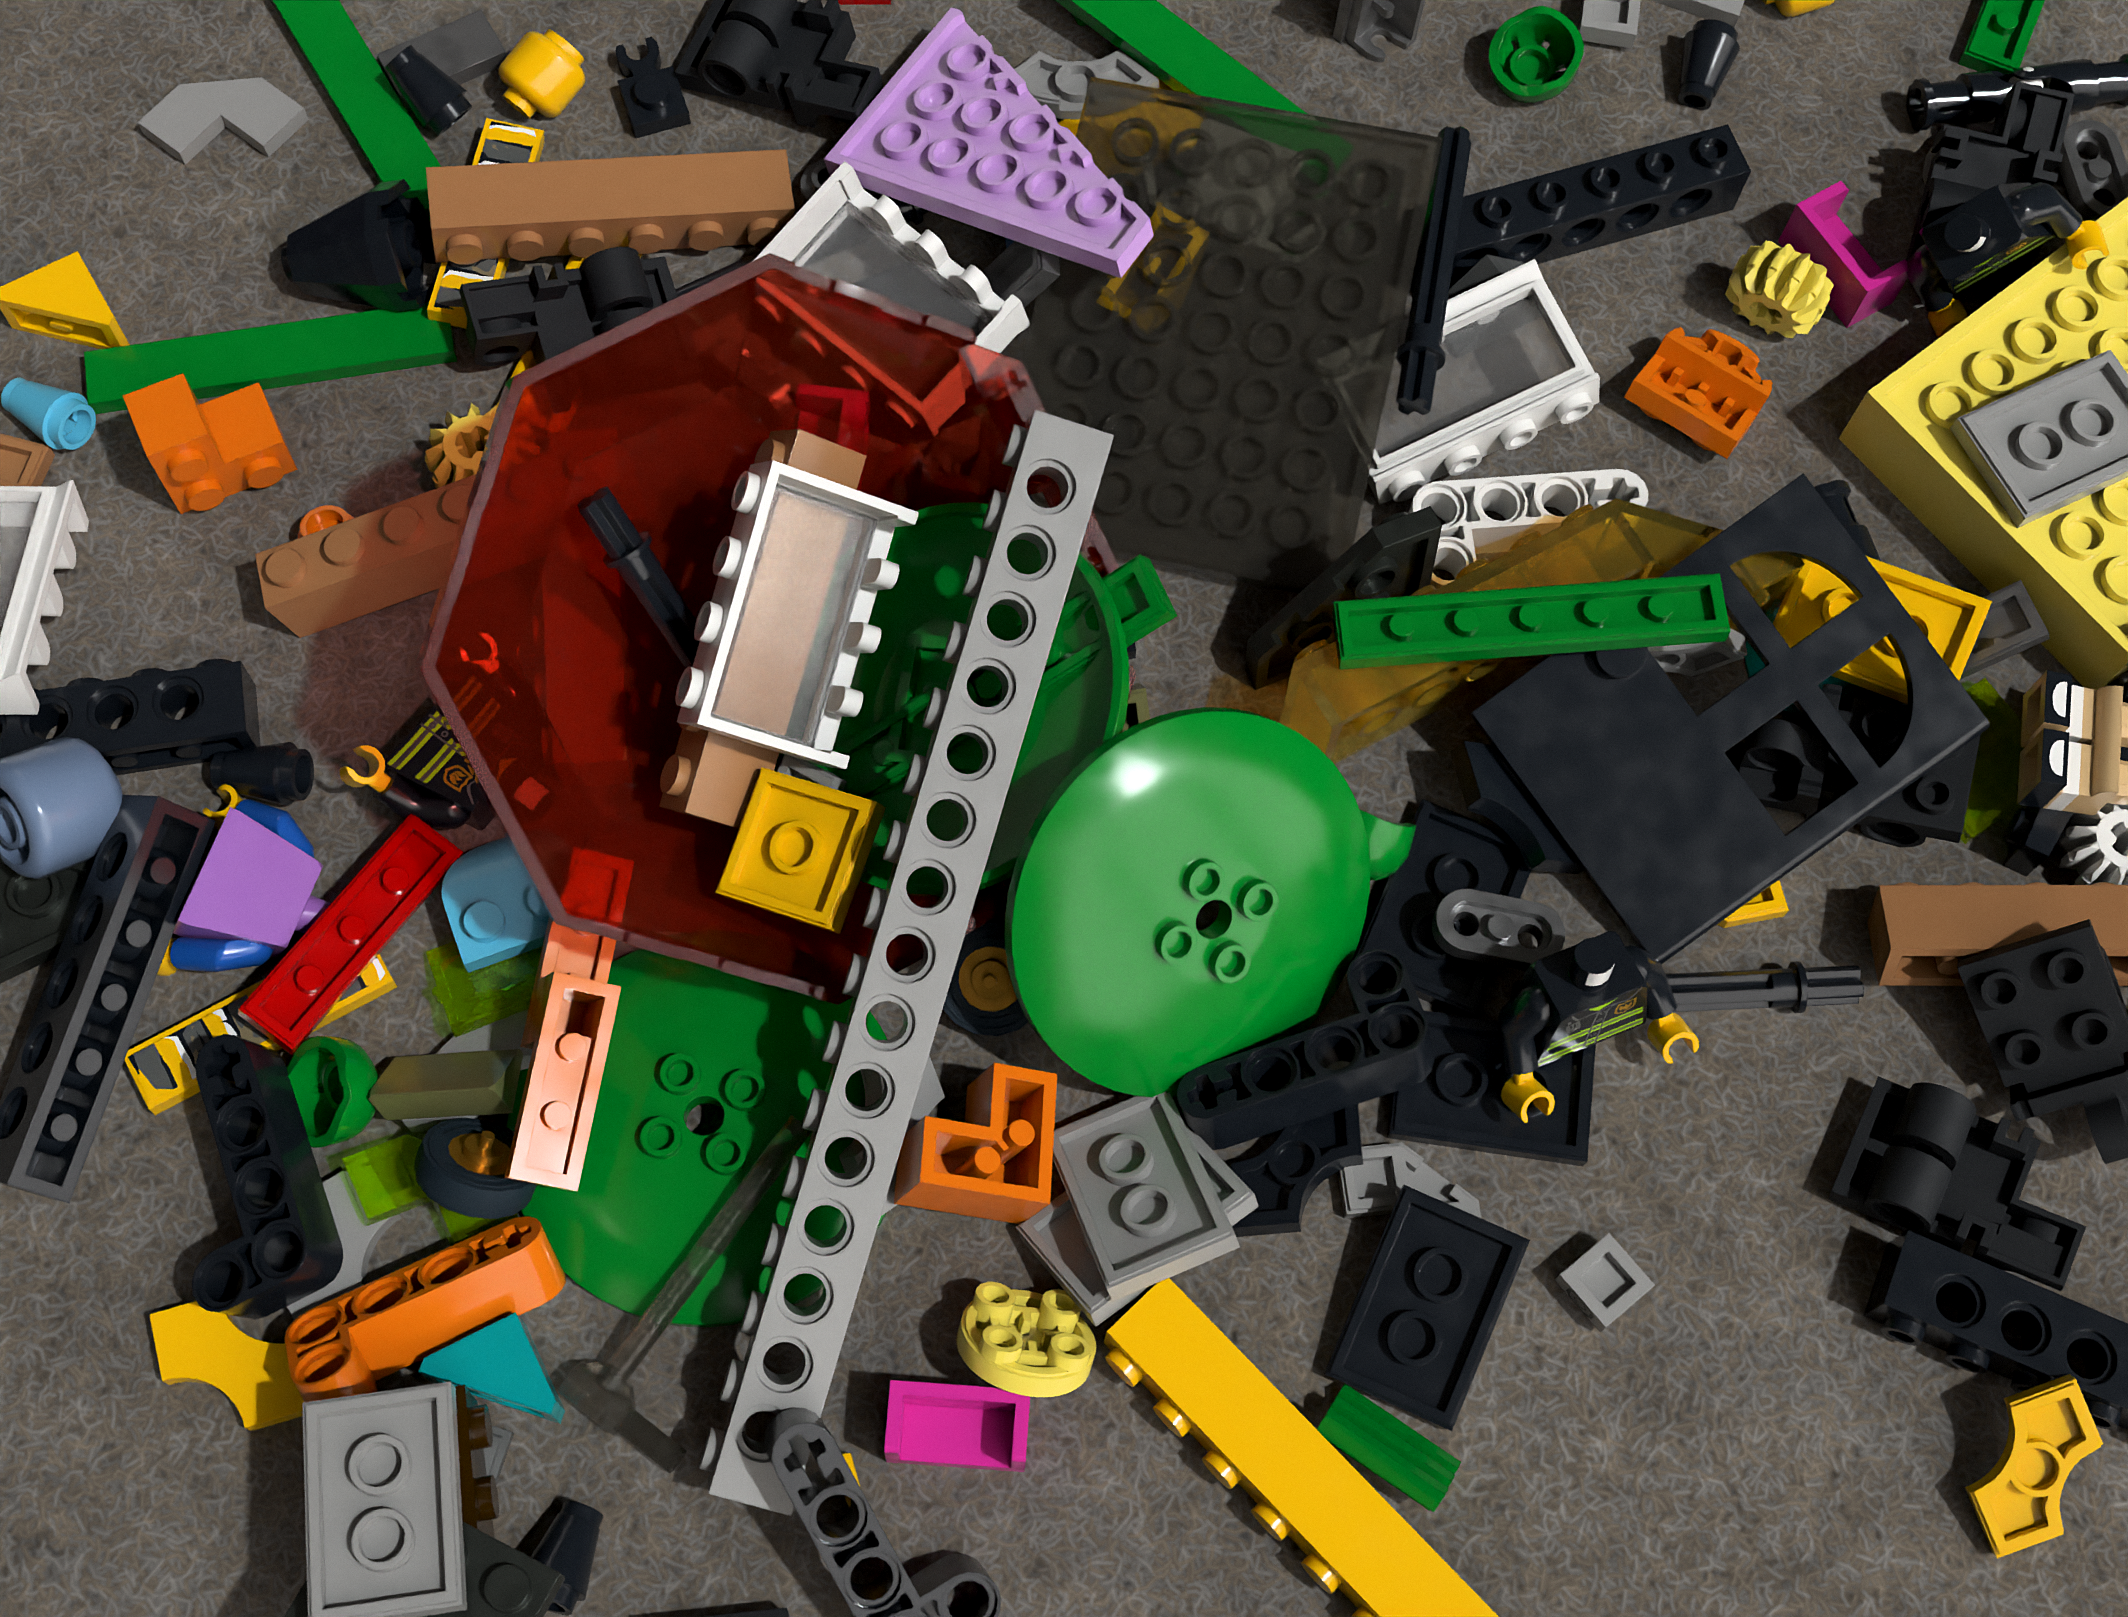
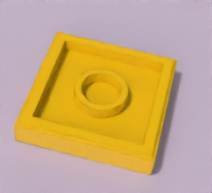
(800, 850)

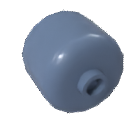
(55, 806)

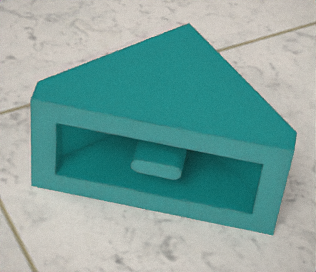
(499, 1367)

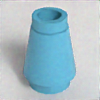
(50, 413)

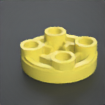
(1026, 1340)

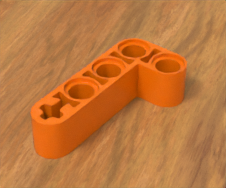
(421, 1309)

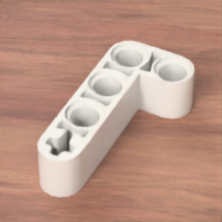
(1522, 505)

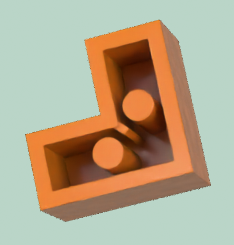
(209, 446)
(995, 1160)

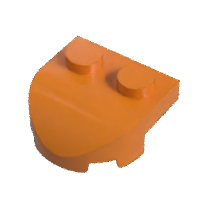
(1702, 388)

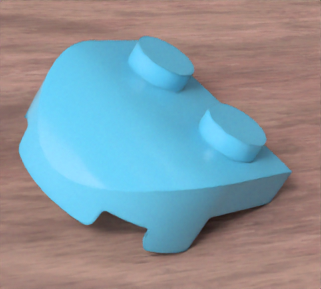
(492, 906)

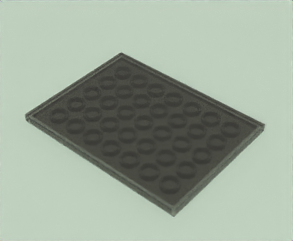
(1246, 334)

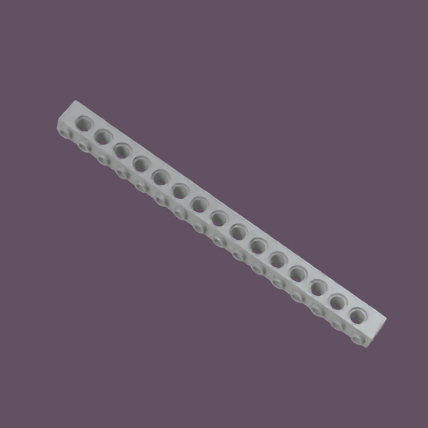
(1076, 462)

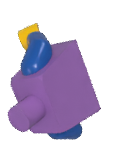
(247, 891)

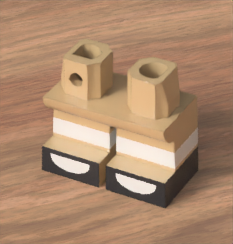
(2072, 746)

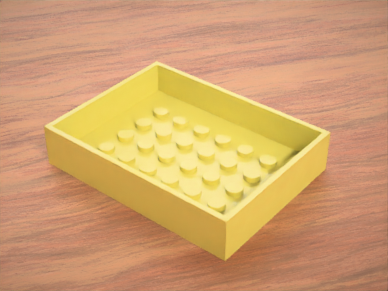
(1902, 433)

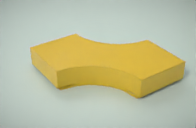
(215, 1352)
(2044, 1442)

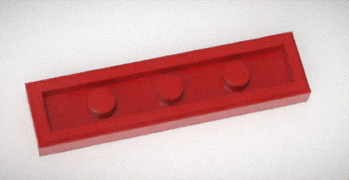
(350, 934)

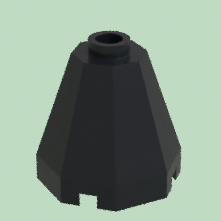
(365, 251)

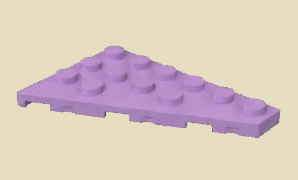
(978, 148)

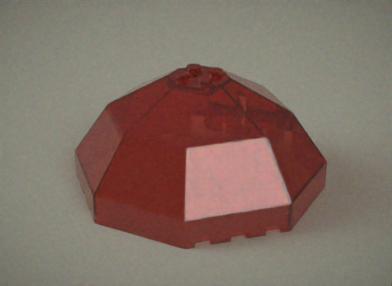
(557, 666)

